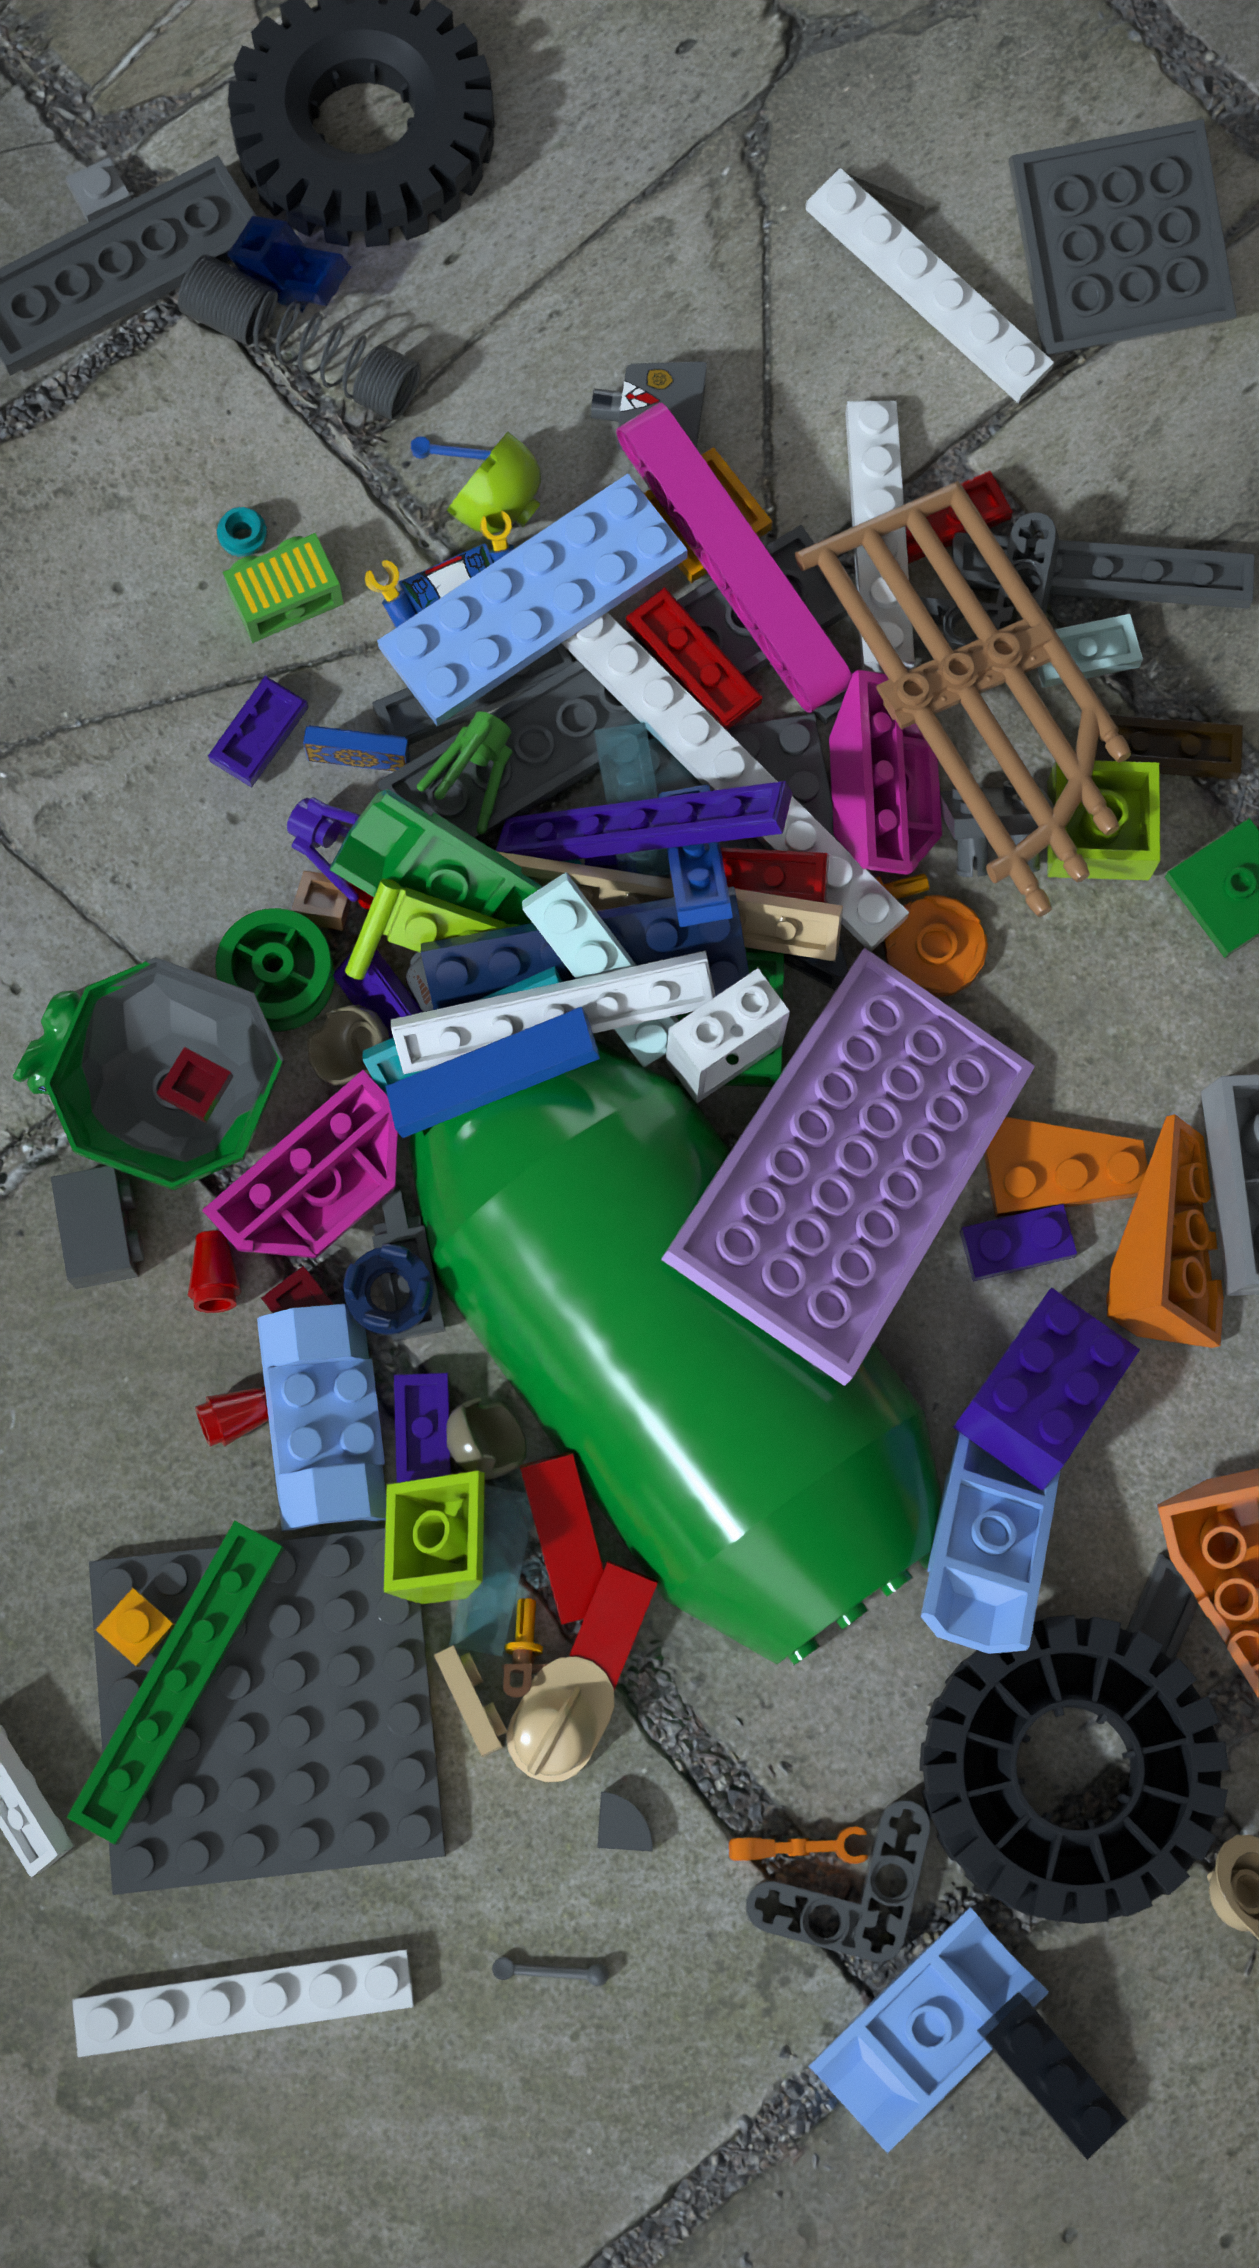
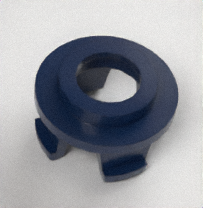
(377, 1262)

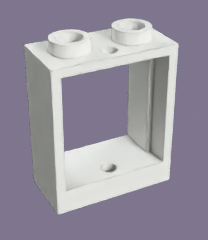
(739, 1021)

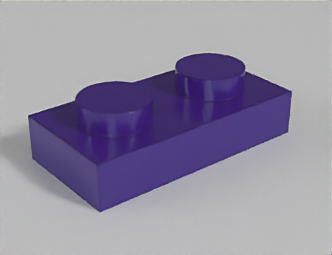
(1018, 1242)
(421, 1426)

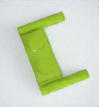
(410, 920)

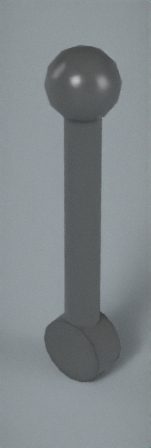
(504, 1969)

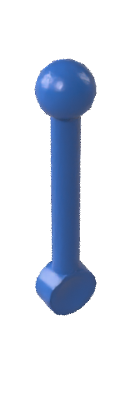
(422, 448)

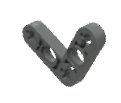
(1018, 552)
(855, 1916)

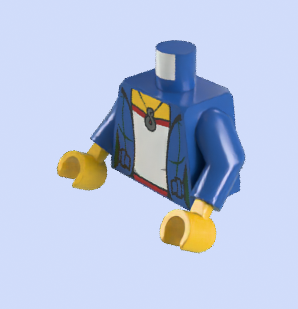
(435, 582)

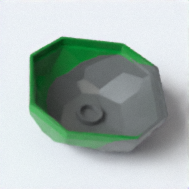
(123, 1049)

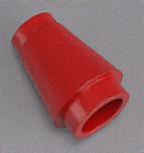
(213, 1274)
(232, 1415)

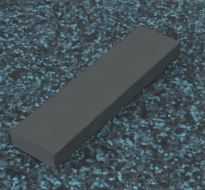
(405, 717)

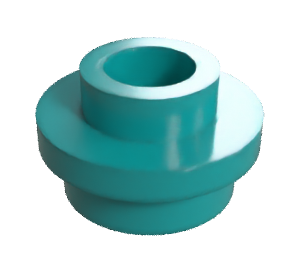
(238, 519)

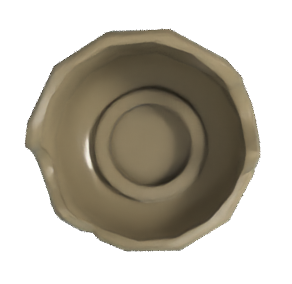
(338, 1046)
(485, 1438)

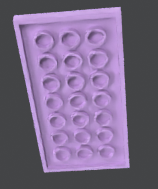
(850, 1167)

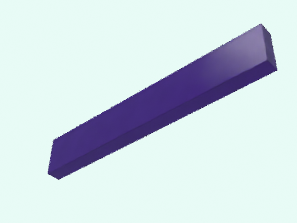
(650, 823)

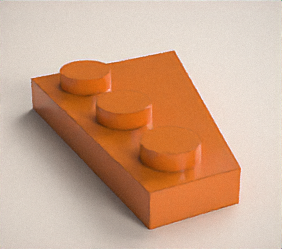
(1053, 1165)

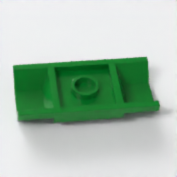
(431, 857)

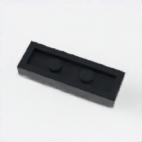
(1052, 2075)

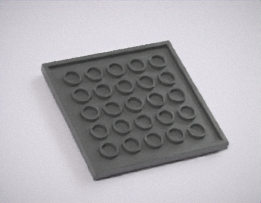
(306, 1736)

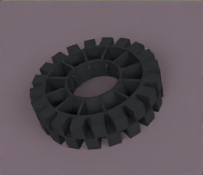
(346, 45)
(1170, 1791)

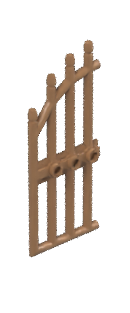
(973, 669)

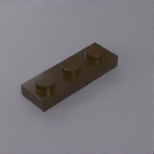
(1181, 746)

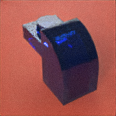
(278, 258)

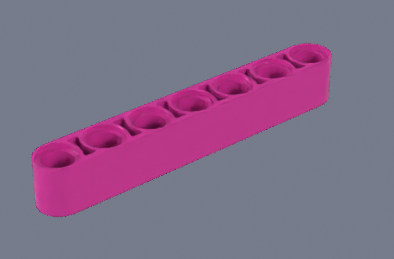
(734, 557)

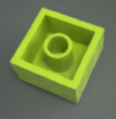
(1134, 797)

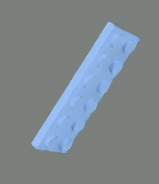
(532, 599)

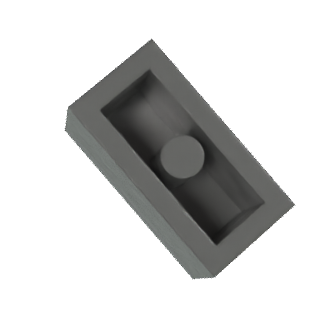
(96, 1226)

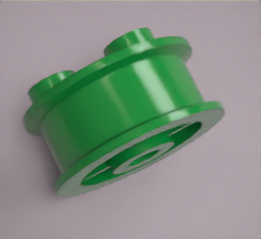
(278, 939)

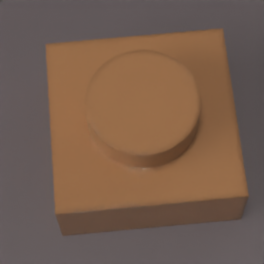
(321, 901)

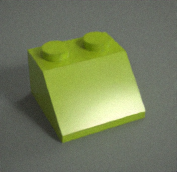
(434, 1538)

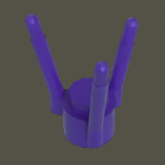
(320, 825)

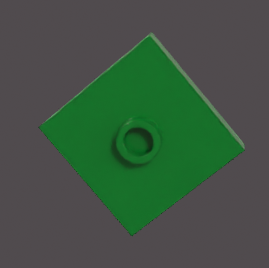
(1223, 887)

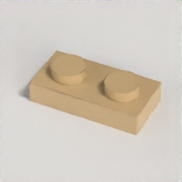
(481, 1720)

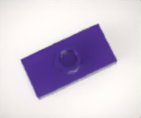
(258, 731)
(378, 991)

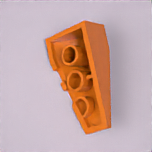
(1162, 1265)
(1216, 1550)

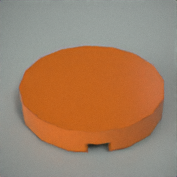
(938, 945)

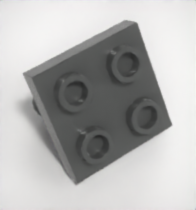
(971, 841)

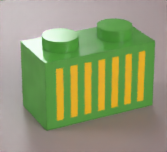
(283, 586)

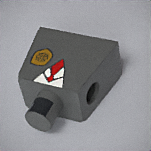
(674, 384)

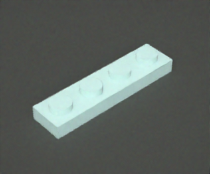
(591, 949)

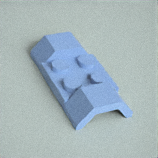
(322, 1417)
(987, 1553)
(923, 2030)

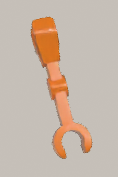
(756, 1848)

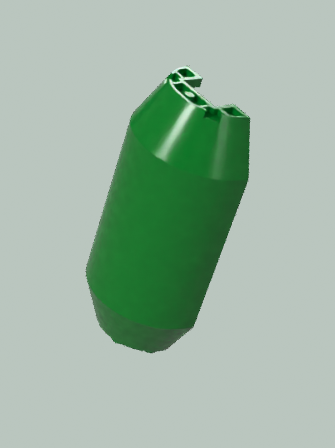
(698, 1435)

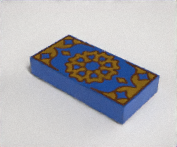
(356, 748)

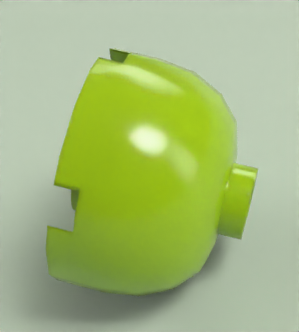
(502, 483)

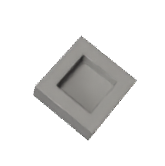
(98, 189)

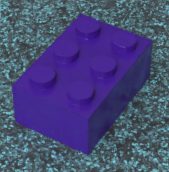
(1046, 1389)

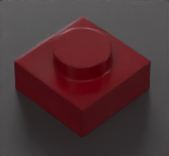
(195, 1084)
(296, 1292)

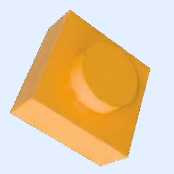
(135, 1627)

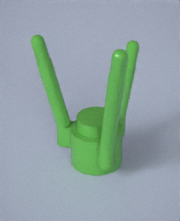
(478, 743)

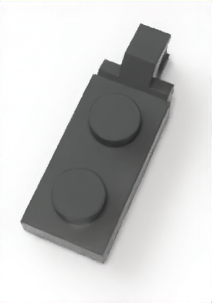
(412, 1235)

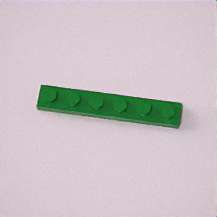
(175, 1683)

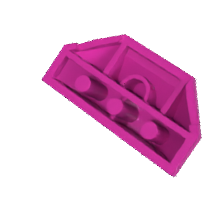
(882, 783)
(315, 1177)

